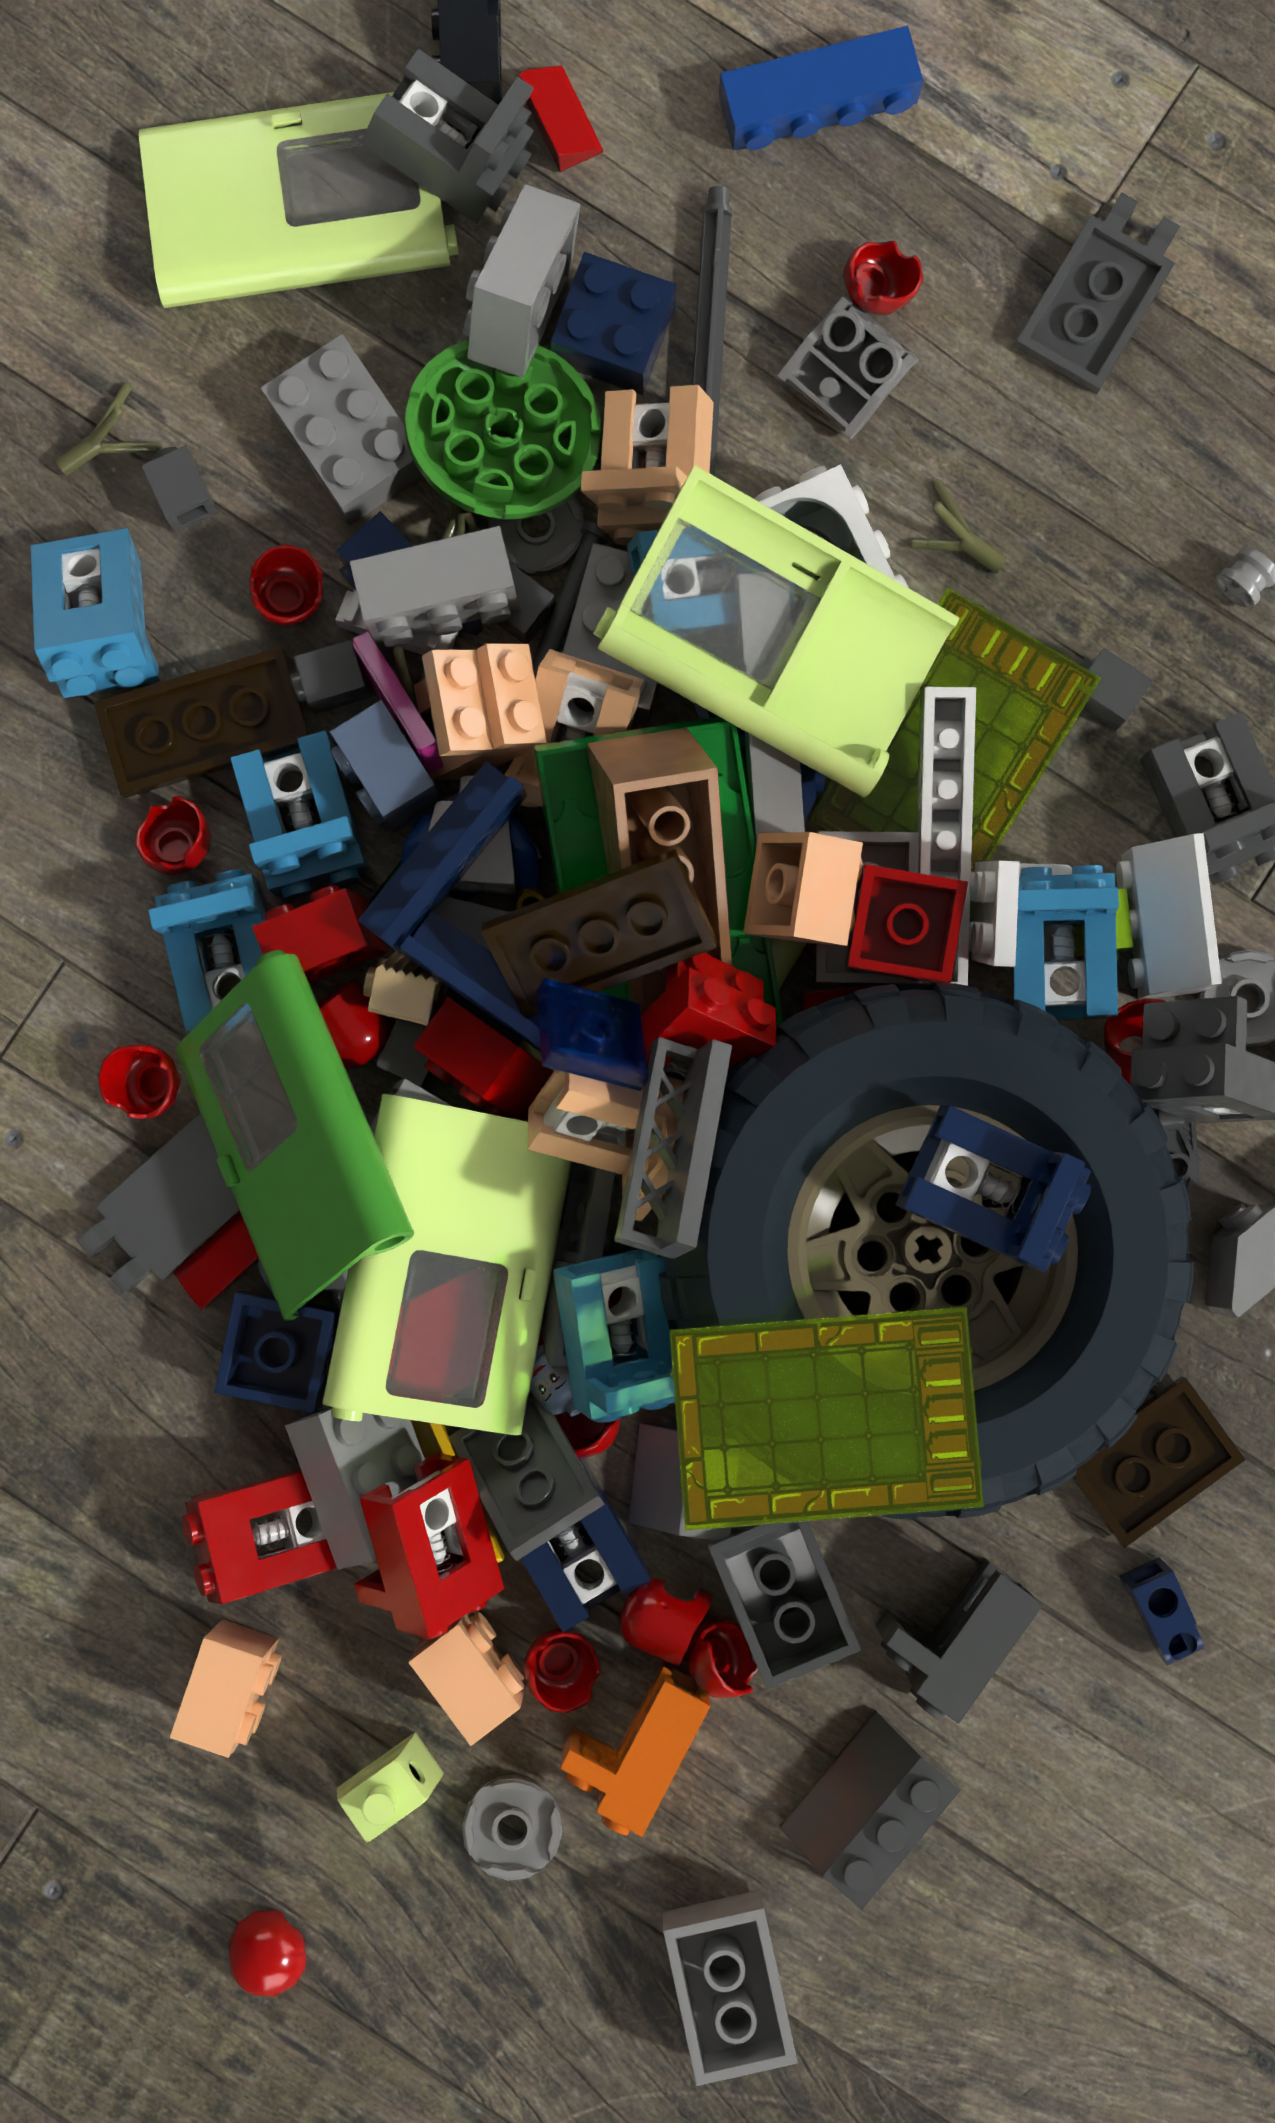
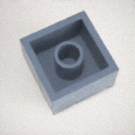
(381, 758)

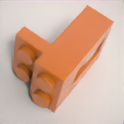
(642, 1767)

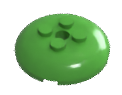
(545, 413)

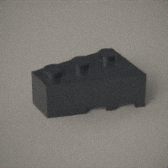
(471, 42)

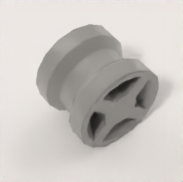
(1247, 577)

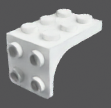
(834, 510)
(995, 911)

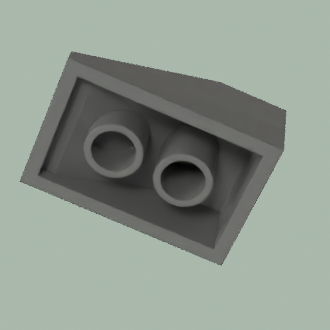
(784, 1600)

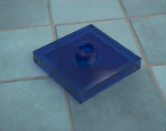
(591, 1034)

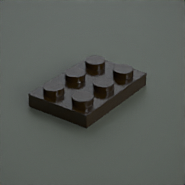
(1158, 1463)

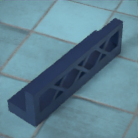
(444, 855)
(470, 973)

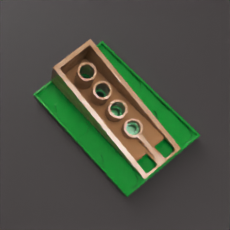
(655, 792)

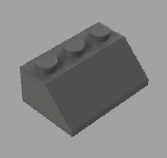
(869, 1809)

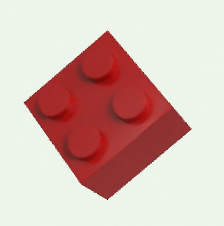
(906, 924)
(321, 933)
(481, 1062)

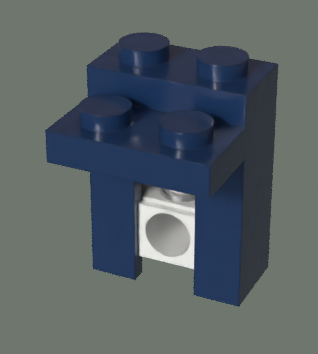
(1038, 1210)
(611, 1547)

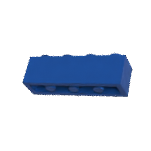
(820, 88)

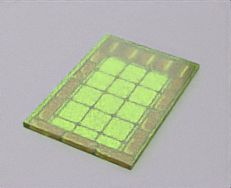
(1022, 716)
(826, 1418)

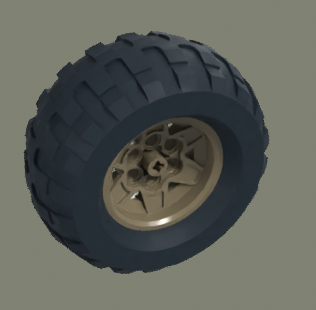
(861, 1082)

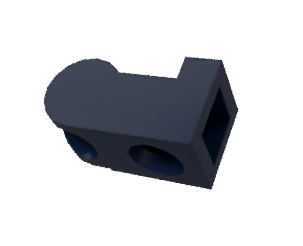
(1163, 1610)

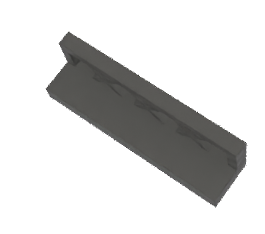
(692, 1150)

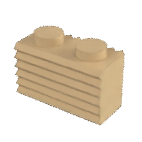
(403, 990)

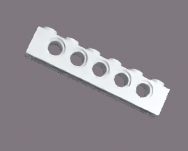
(947, 796)

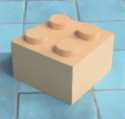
(803, 888)
(470, 1676)
(225, 1688)

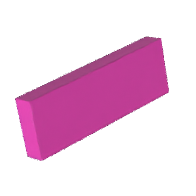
(397, 702)

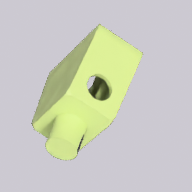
(388, 1789)

